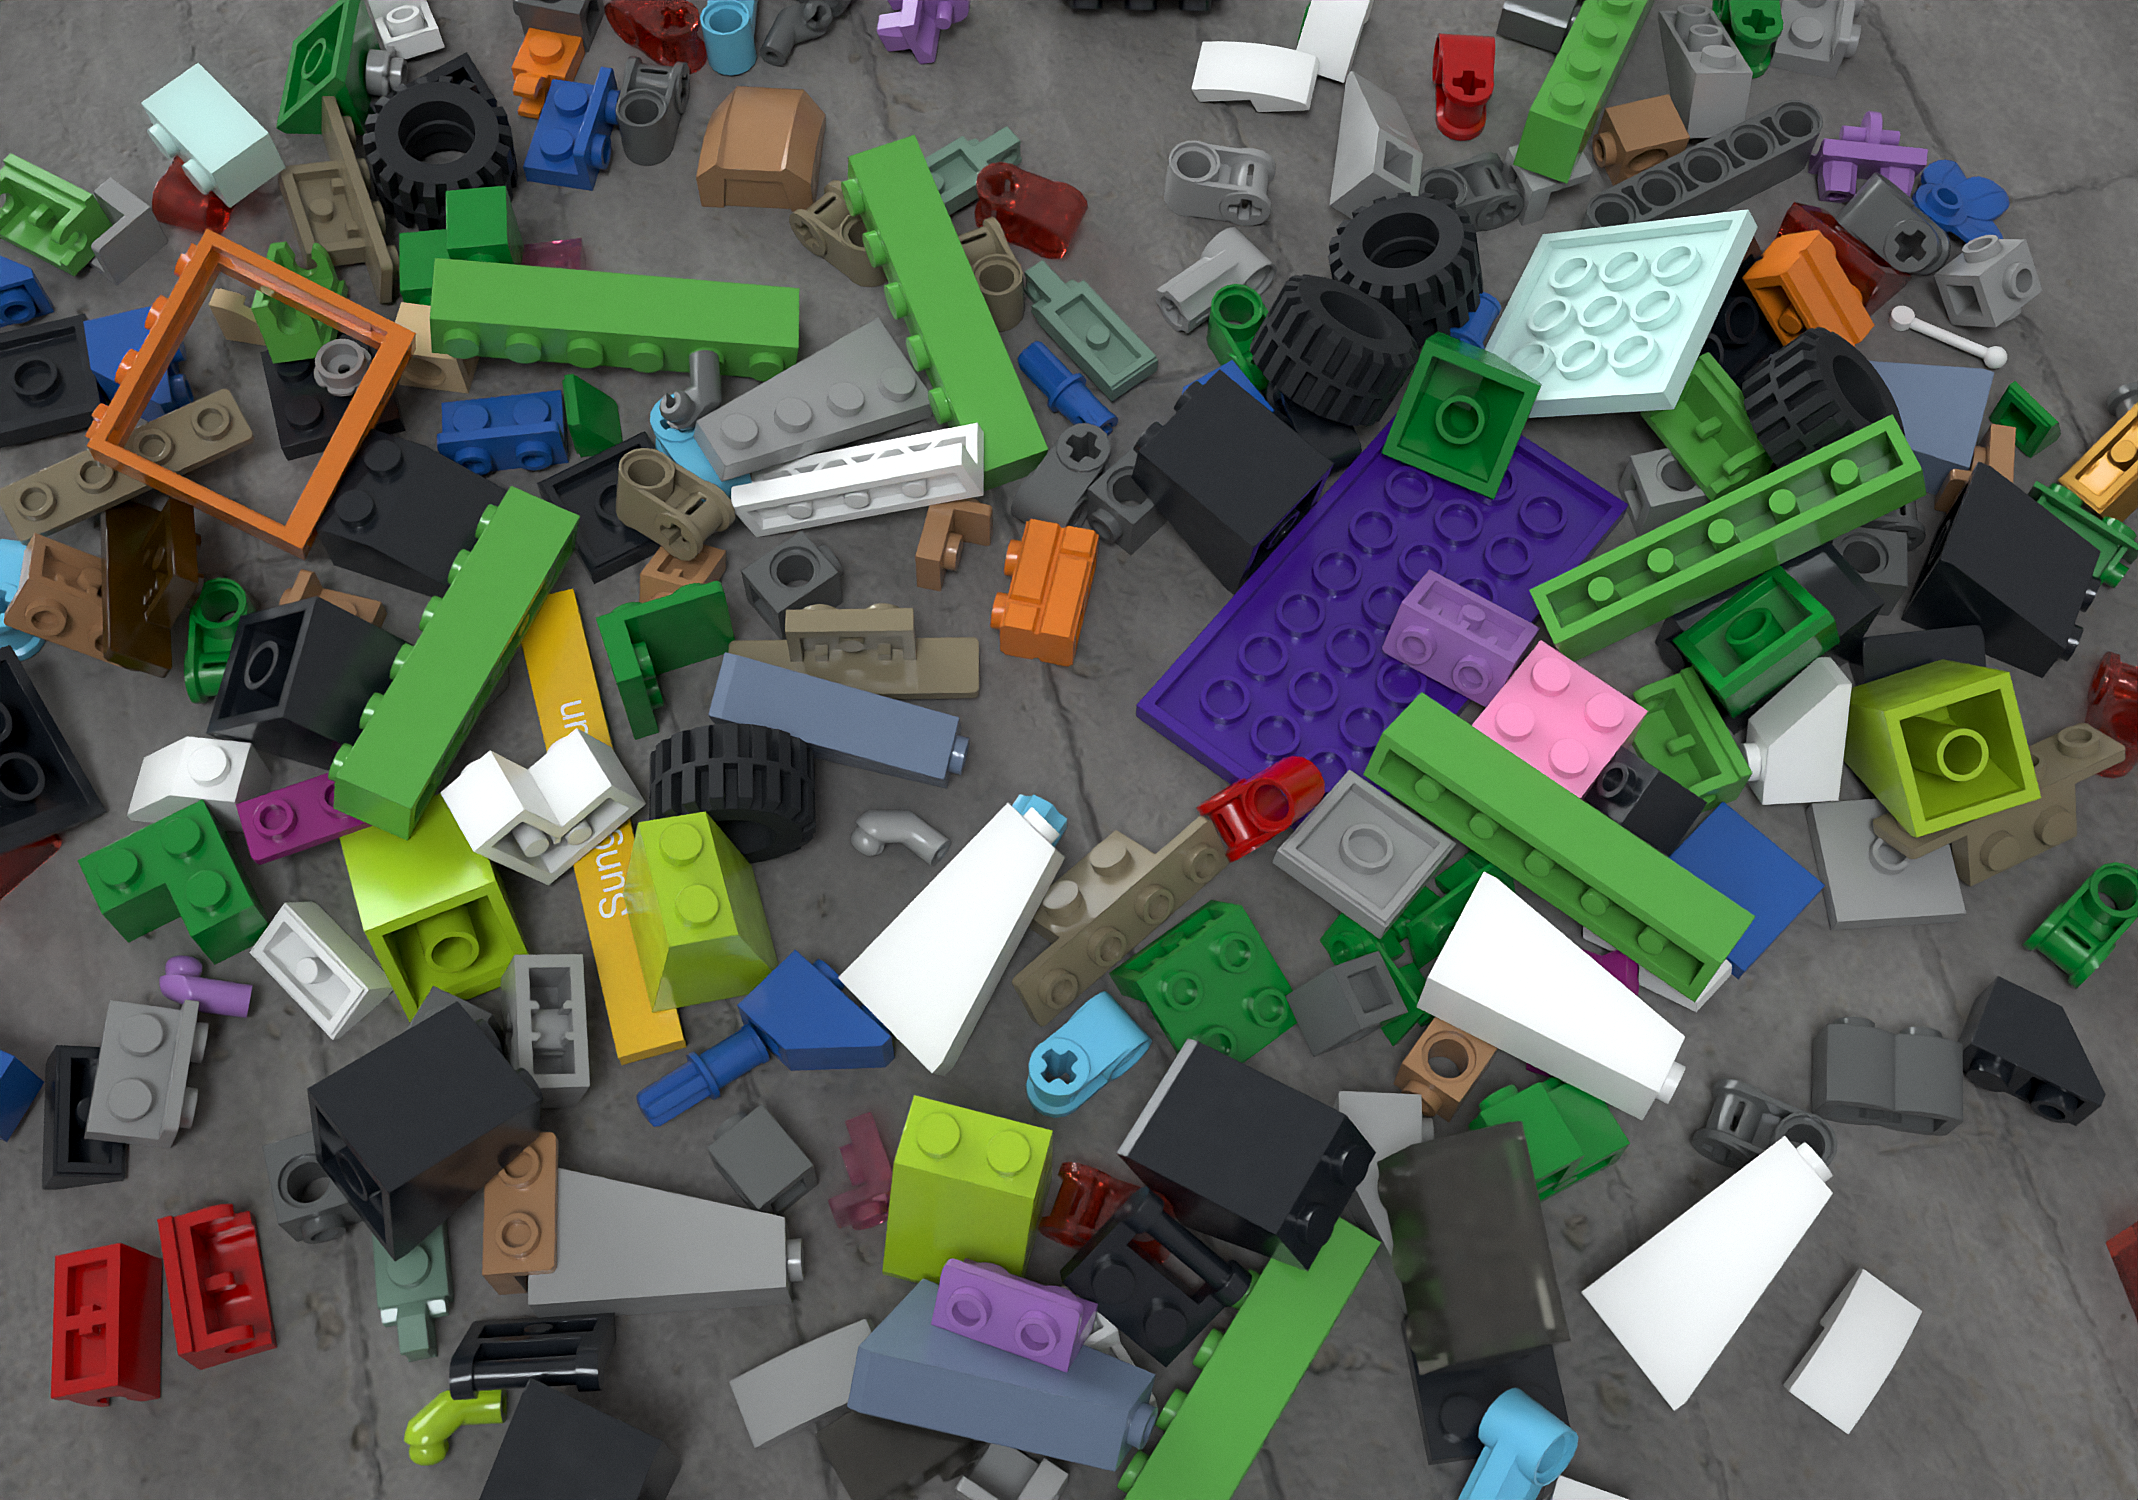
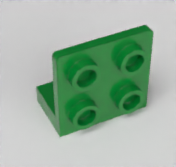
(661, 638)
(1211, 983)

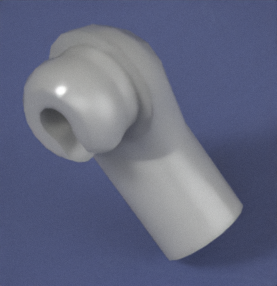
(902, 827)

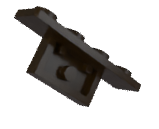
(146, 581)

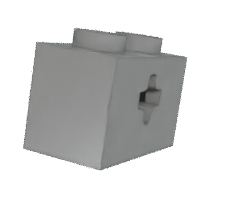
(547, 1024)

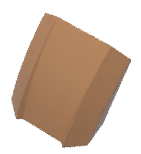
(762, 150)

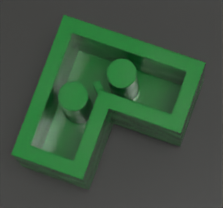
(477, 229)
(176, 871)
(1564, 1128)

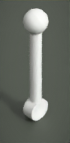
(1904, 318)

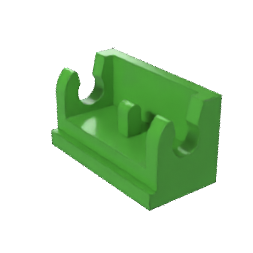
(49, 215)
(285, 330)
(1711, 432)
(1689, 739)

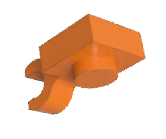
(539, 60)

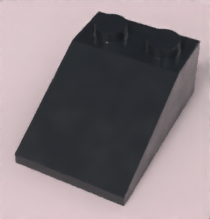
(404, 514)
(39, 775)

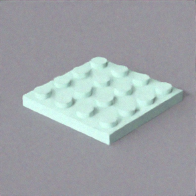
(1620, 311)

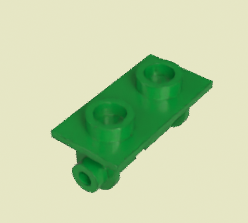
(2109, 535)
(1431, 918)
(1349, 940)

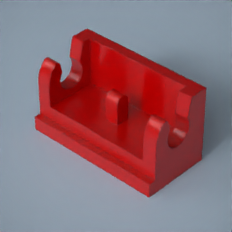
(216, 1285)
(106, 1325)

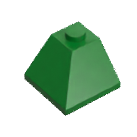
(1462, 414)

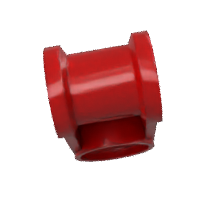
(1462, 83)
(1256, 809)

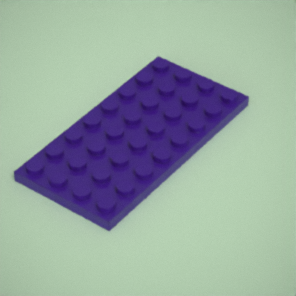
(1300, 644)

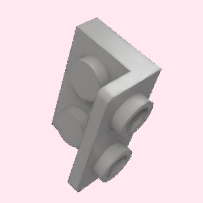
(1816, 36)
(144, 1073)

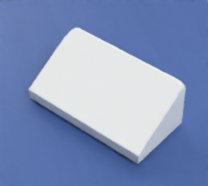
(321, 967)

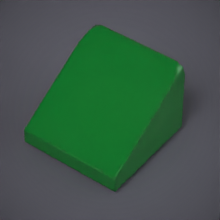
(590, 417)
(2034, 425)

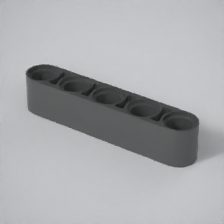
(1714, 171)

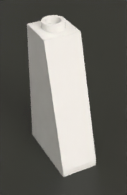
(954, 941)
(1550, 1004)
(1705, 1271)

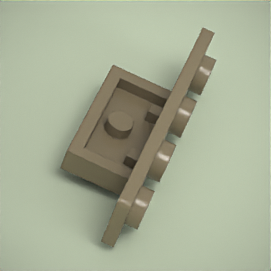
(333, 206)
(86, 487)
(871, 652)
(2021, 832)
(1109, 908)

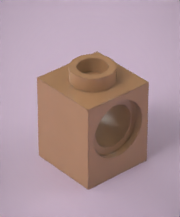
(1638, 137)
(1442, 1094)

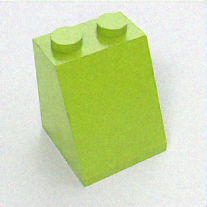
(1940, 745)
(432, 909)
(695, 914)
(965, 1191)

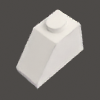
(1800, 738)
(198, 770)

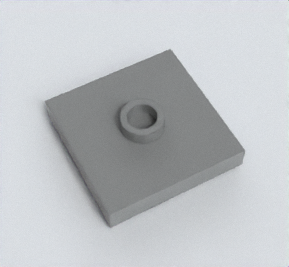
(1364, 853)
(1872, 881)

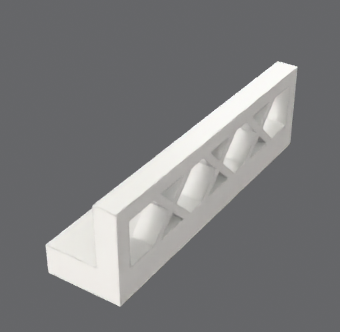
(864, 481)

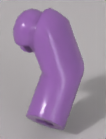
(214, 996)

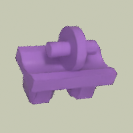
(919, 25)
(1861, 154)

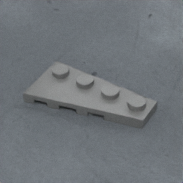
(820, 403)

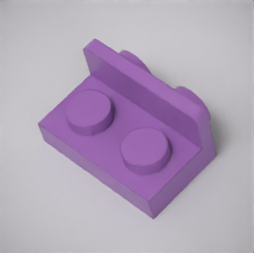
(1458, 638)
(1012, 1312)

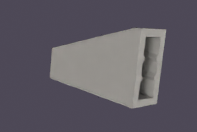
(661, 1253)

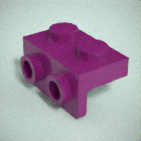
(294, 819)

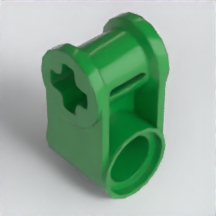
(1752, 27)
(1231, 340)
(211, 641)
(2084, 929)

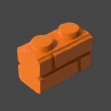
(1806, 288)
(1047, 592)

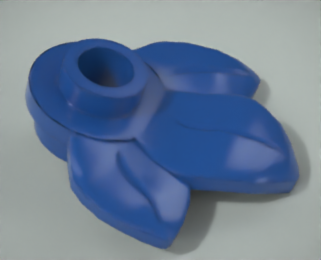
(1960, 203)

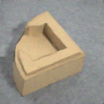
(235, 318)

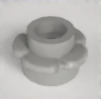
(384, 71)
(337, 357)

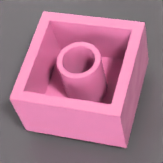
(1561, 719)

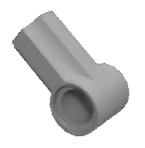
(1225, 261)

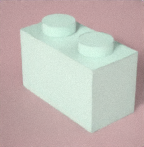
(212, 135)

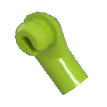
(442, 1416)

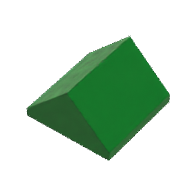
(329, 62)
(1758, 639)

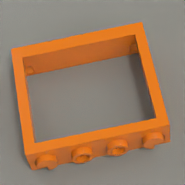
(168, 324)

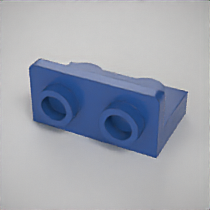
(574, 133)
(505, 432)

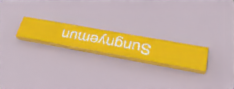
(567, 700)

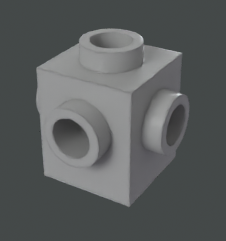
(1988, 282)

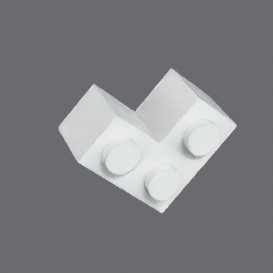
(547, 814)

